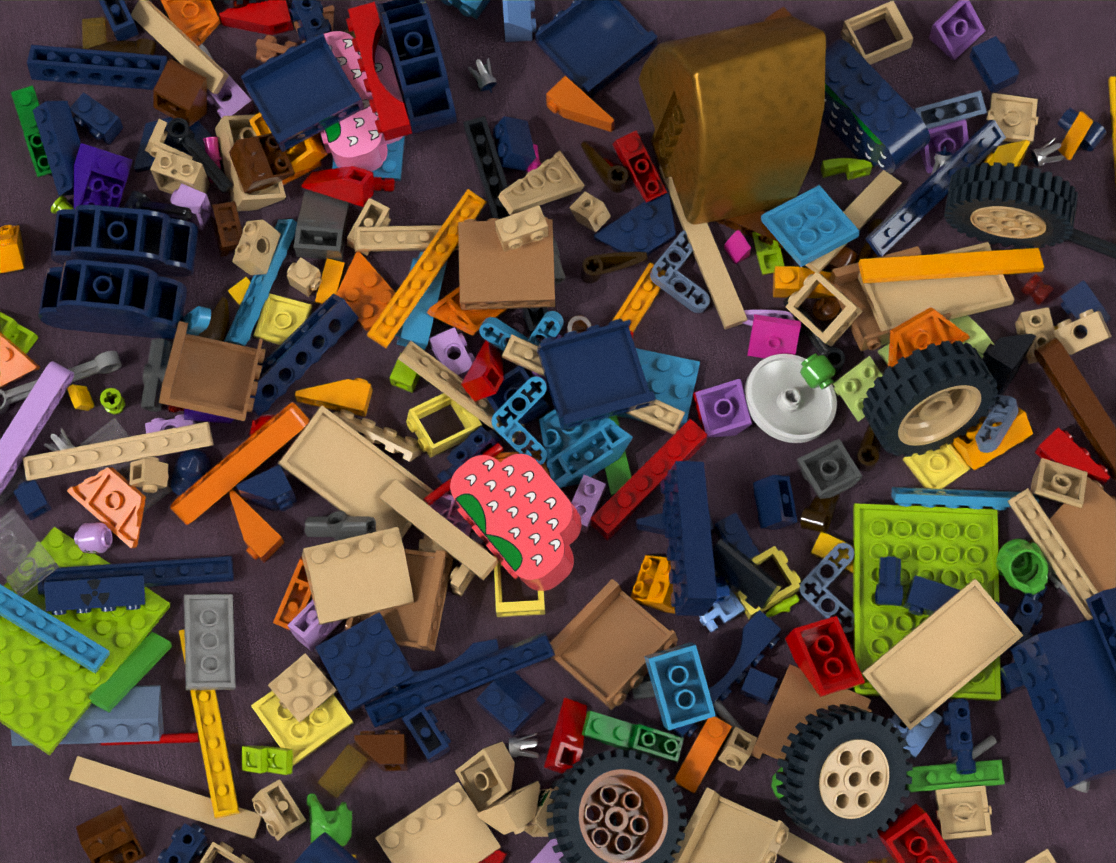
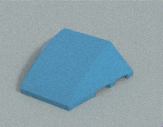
(580, 448)

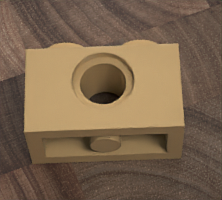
(256, 247)
(1096, 331)

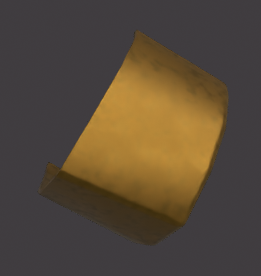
(737, 115)

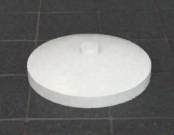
(785, 403)

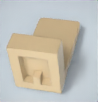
(157, 139)

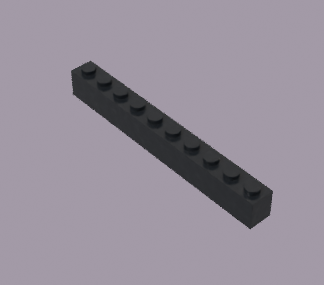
(492, 184)

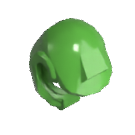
(1019, 562)
(335, 823)

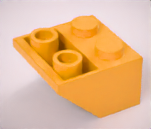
(11, 249)
(653, 584)

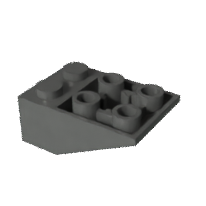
(321, 227)

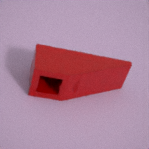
(265, 17)
(639, 166)
(343, 183)
(485, 373)
(1062, 449)
(567, 737)

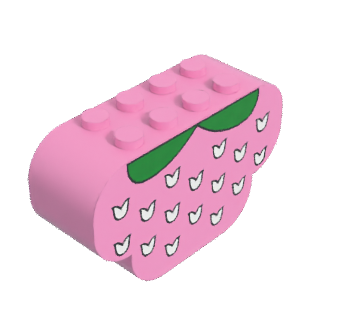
(356, 138)

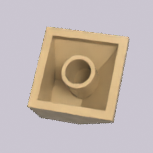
(1059, 483)
(487, 775)
(513, 810)

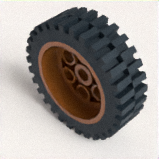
(621, 776)

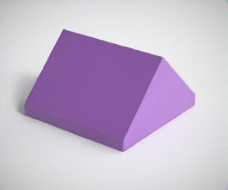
(957, 29)
(951, 135)
(724, 409)

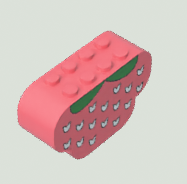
(519, 516)

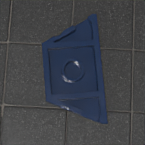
(145, 160)
(642, 228)

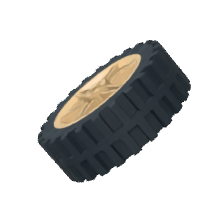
(929, 398)

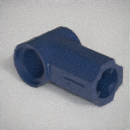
(1094, 134)
(888, 588)

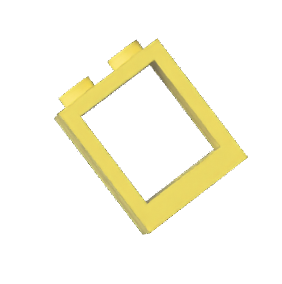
(468, 420)
(791, 577)
(519, 608)

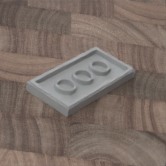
(209, 642)

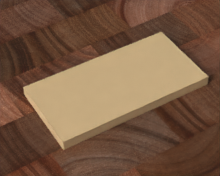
(961, 296)
(349, 470)
(942, 654)

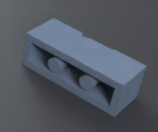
(952, 110)

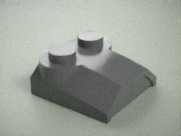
(829, 469)

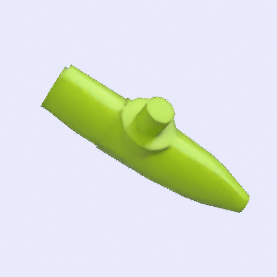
(783, 606)

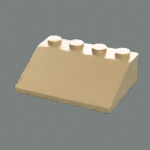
(358, 575)
(440, 832)

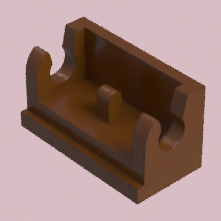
(226, 226)

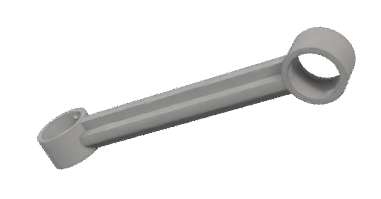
(103, 363)

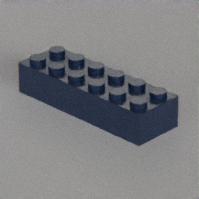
(689, 539)

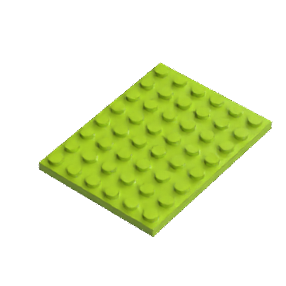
(933, 544)
(46, 690)

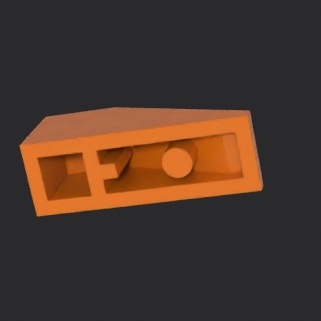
(575, 105)
(257, 533)
(295, 598)
(702, 754)

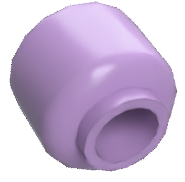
(93, 537)

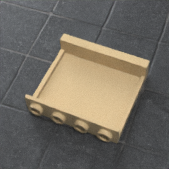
(729, 834)

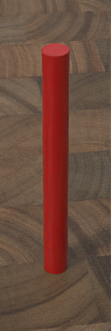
(445, 487)
(166, 738)

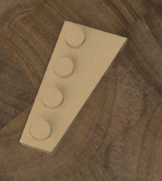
(545, 184)
(377, 435)

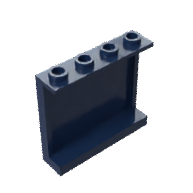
(594, 42)
(302, 92)
(594, 374)

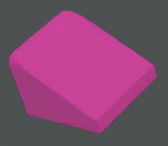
(737, 247)

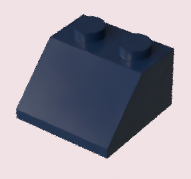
(512, 382)
(268, 490)
(510, 702)

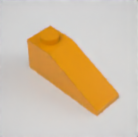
(791, 278)
(343, 394)

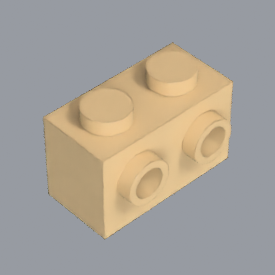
(372, 215)
(521, 228)
(1037, 323)
(278, 810)

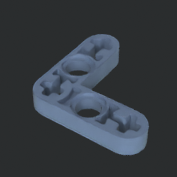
(674, 276)
(1003, 410)
(822, 583)

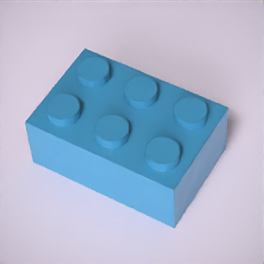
(680, 686)

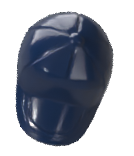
(189, 469)

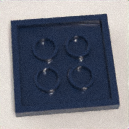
(364, 661)

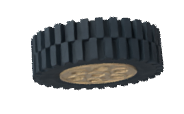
(1011, 205)
(874, 783)

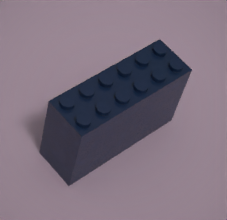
(1073, 697)

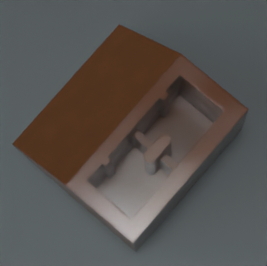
(181, 93)
(260, 162)
(385, 750)
(110, 838)

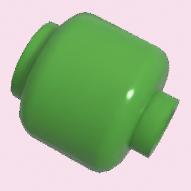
(817, 371)

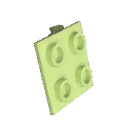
(855, 384)

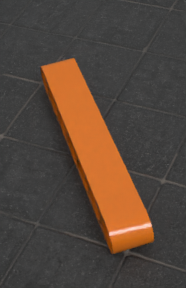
(239, 463)

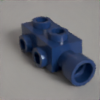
(307, 14)
(473, 446)
(1027, 614)
(960, 735)
(185, 852)

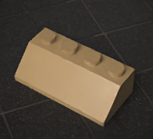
(228, 132)

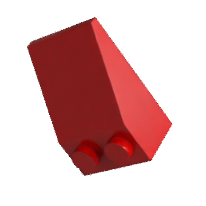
(825, 656)
(915, 839)

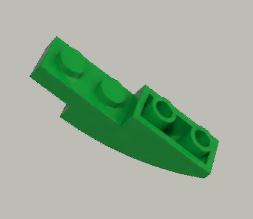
(25, 101)
(632, 736)

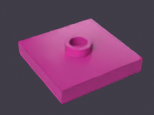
(773, 336)

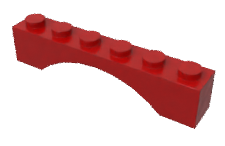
(391, 112)
(647, 479)

